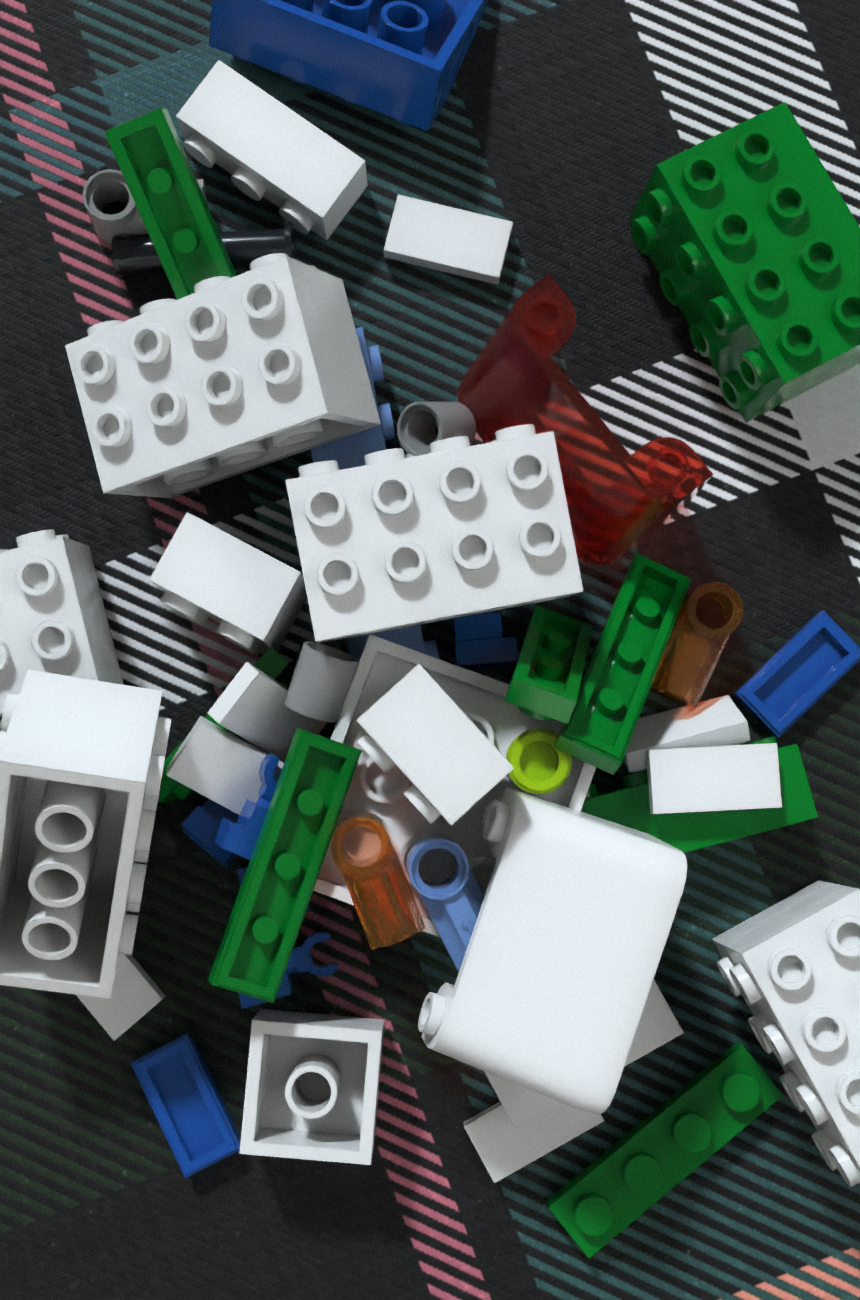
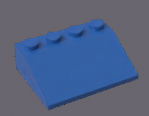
(367, 52)

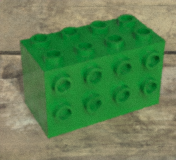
(756, 259)

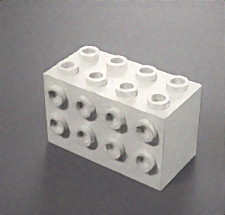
(222, 379)
(433, 533)
(52, 613)
(73, 821)
(803, 987)

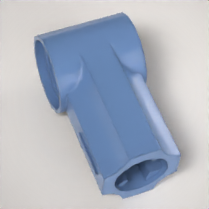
(451, 903)

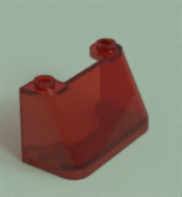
(608, 492)

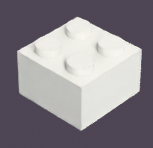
(231, 582)
(433, 746)
(312, 1087)

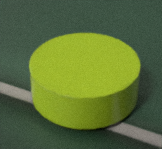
(537, 763)

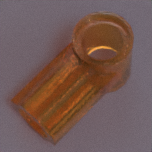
(694, 648)
(377, 885)

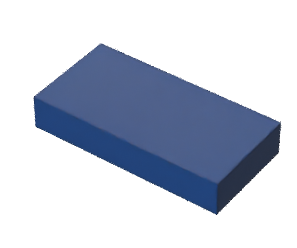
(798, 674)
(187, 1104)

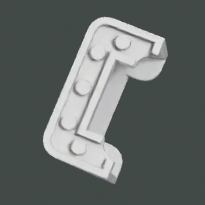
(559, 951)

